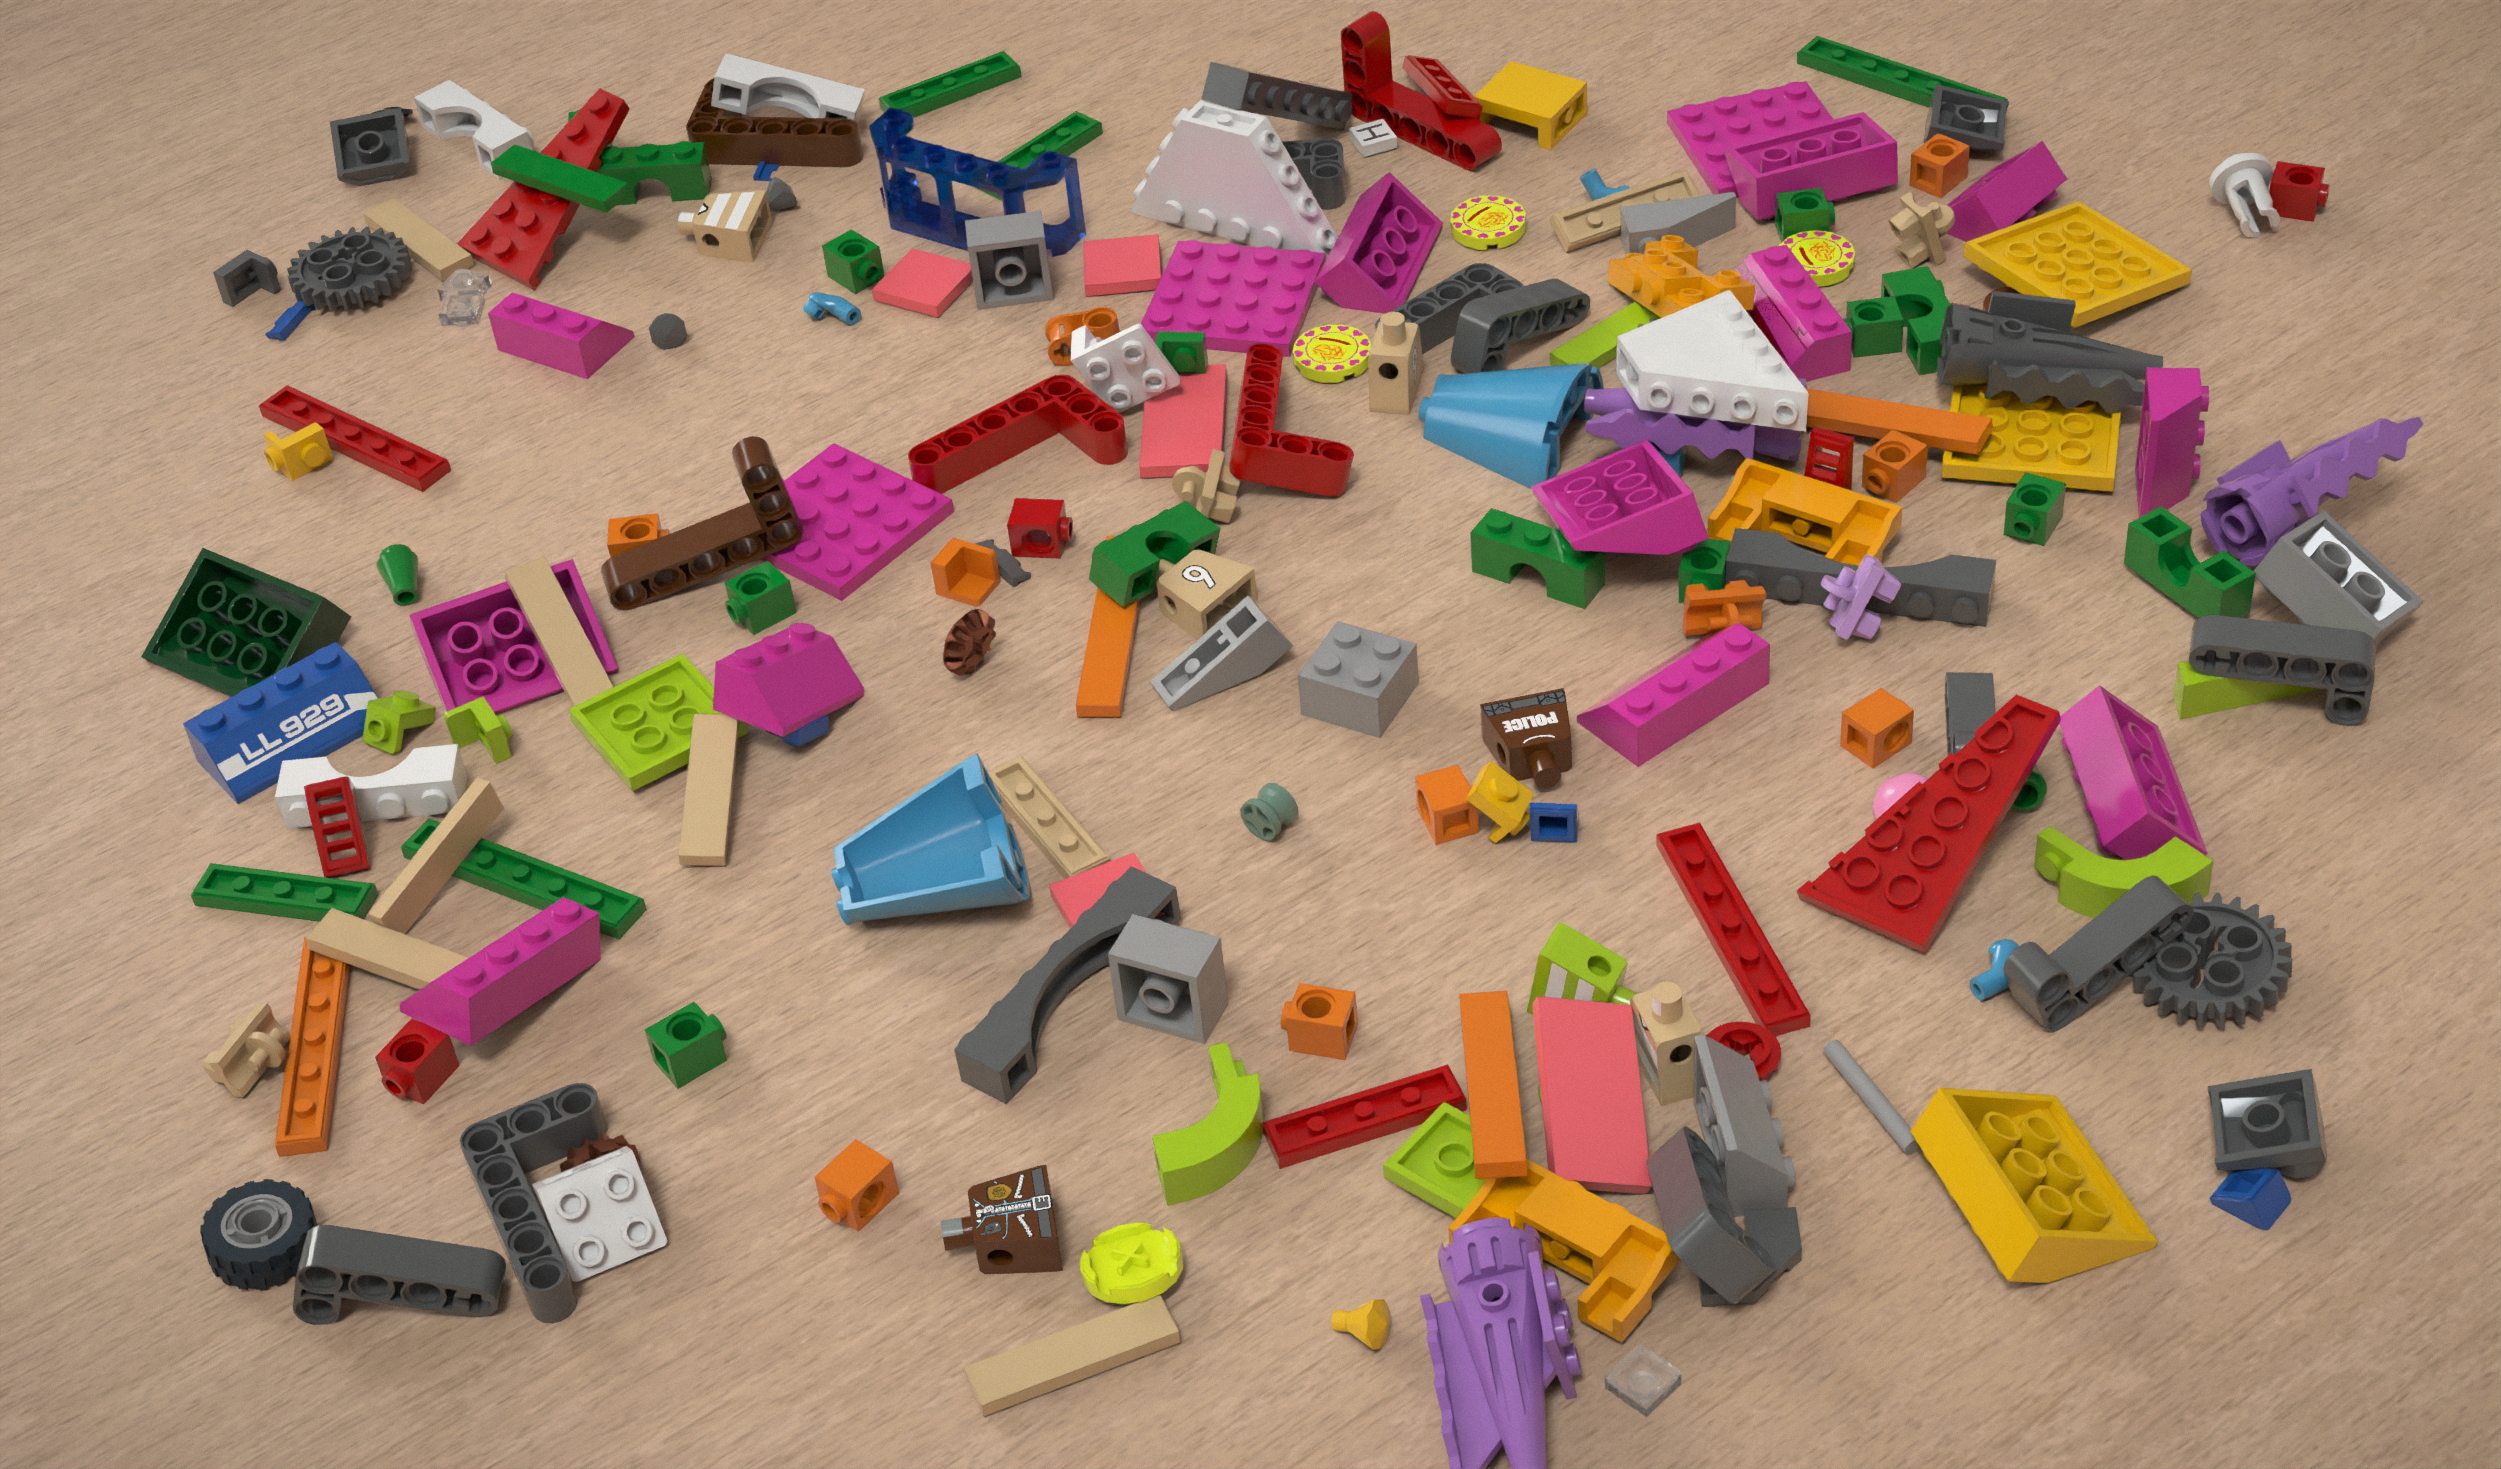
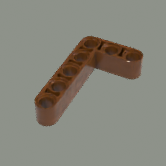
(775, 140)
(712, 545)

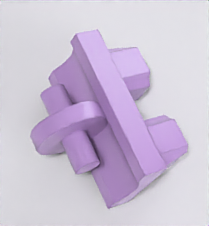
(1856, 590)

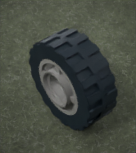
(257, 1233)

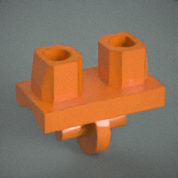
(1716, 609)

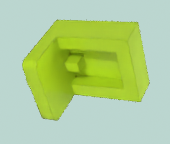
(391, 715)
(478, 722)

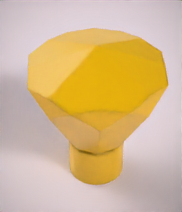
(1367, 1322)

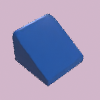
(1554, 822)
(2253, 1196)

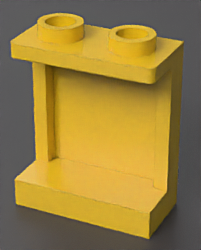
(1535, 99)

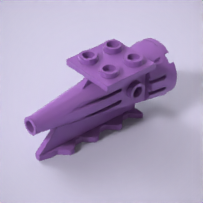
(1629, 425)
(2276, 494)
(1498, 1344)

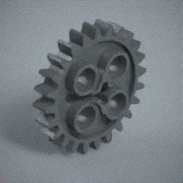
(349, 269)
(2238, 978)

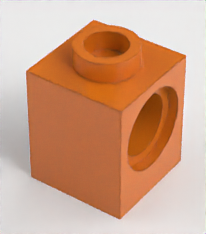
(1939, 165)
(1894, 466)
(632, 532)
(1877, 727)
(1444, 805)
(1320, 1021)
(856, 1185)

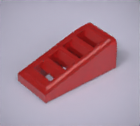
(1836, 442)
(328, 790)

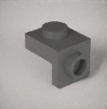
(246, 276)

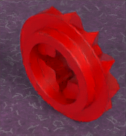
(1753, 1040)

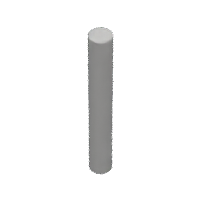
(1871, 1096)

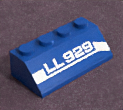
(286, 717)

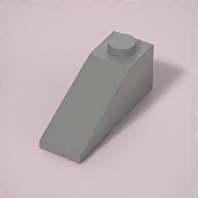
(1692, 218)
(1226, 655)

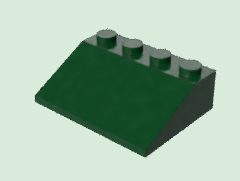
(240, 625)

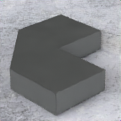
(1780, 1237)

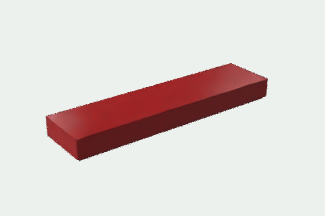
(1442, 86)
(1361, 1116)

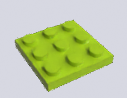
(647, 720)

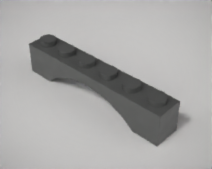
(1277, 96)
(1940, 590)
(1003, 1047)

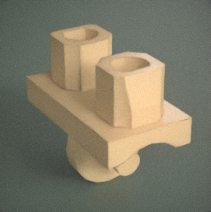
(1925, 227)
(1213, 489)
(251, 1048)

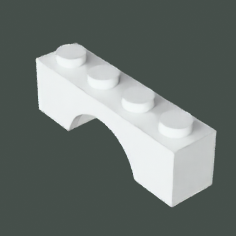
(749, 85)
(455, 112)
(421, 785)

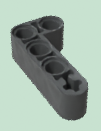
(1321, 168)
(1439, 307)
(1512, 316)
(2290, 656)
(1967, 706)
(2098, 956)
(1701, 1219)
(393, 1272)

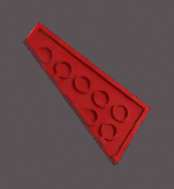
(525, 221)
(1930, 840)

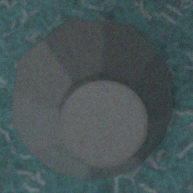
(780, 195)
(667, 331)

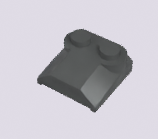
(1967, 118)
(371, 147)
(2269, 1124)

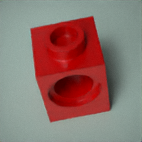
(2298, 190)
(1039, 528)
(417, 1061)

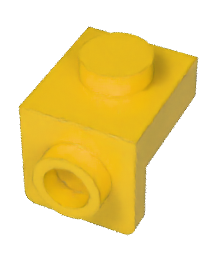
(298, 452)
(1500, 799)

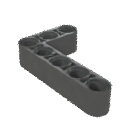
(498, 1157)

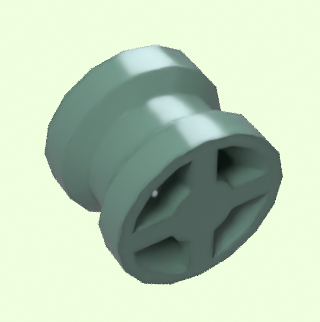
(1269, 811)

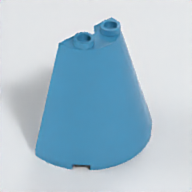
(1509, 417)
(933, 853)

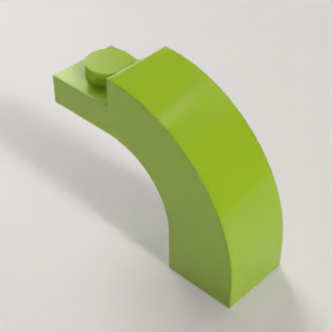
(2095, 882)
(1221, 1145)

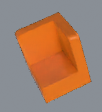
(965, 572)

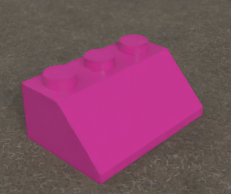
(2007, 194)
(555, 335)
(2169, 436)
(785, 680)

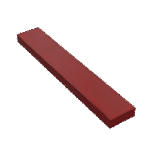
(357, 438)
(1733, 930)

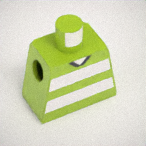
(1579, 970)

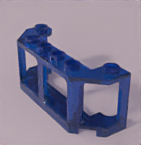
(942, 221)

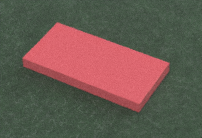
(1184, 424)
(1591, 1094)

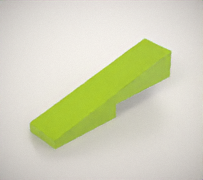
(2204, 694)

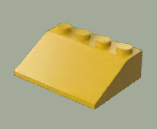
(2029, 1183)

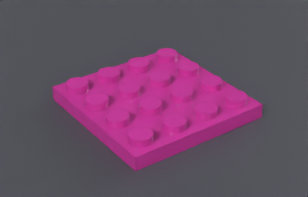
(1712, 126)
(1235, 294)
(854, 520)

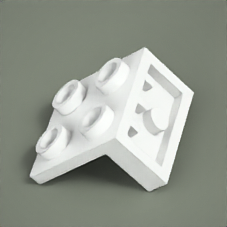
(1122, 367)
(601, 1213)

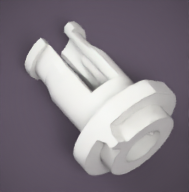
(2245, 181)

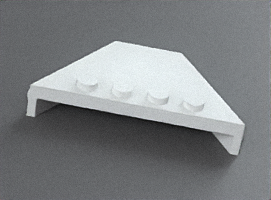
(1233, 181)
(1711, 366)

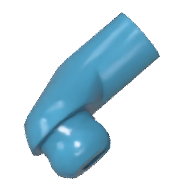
(1596, 186)
(836, 305)
(1993, 980)

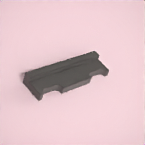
(1008, 565)

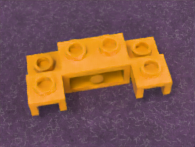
(1668, 278)
(1805, 512)
(1585, 1237)

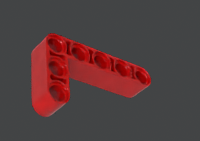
(1407, 112)
(1017, 424)
(1275, 456)

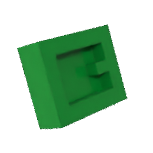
(1184, 350)

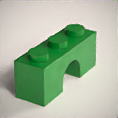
(679, 166)
(1923, 310)
(1507, 543)
(2163, 555)
(1130, 561)

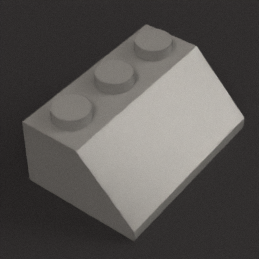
(2335, 580)
(1739, 1129)

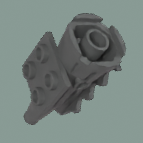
(2028, 350)

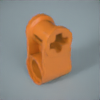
(1100, 321)

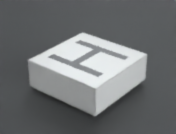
(1373, 138)

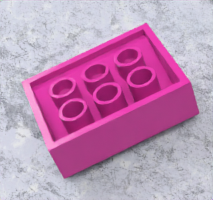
(1624, 505)
(489, 650)

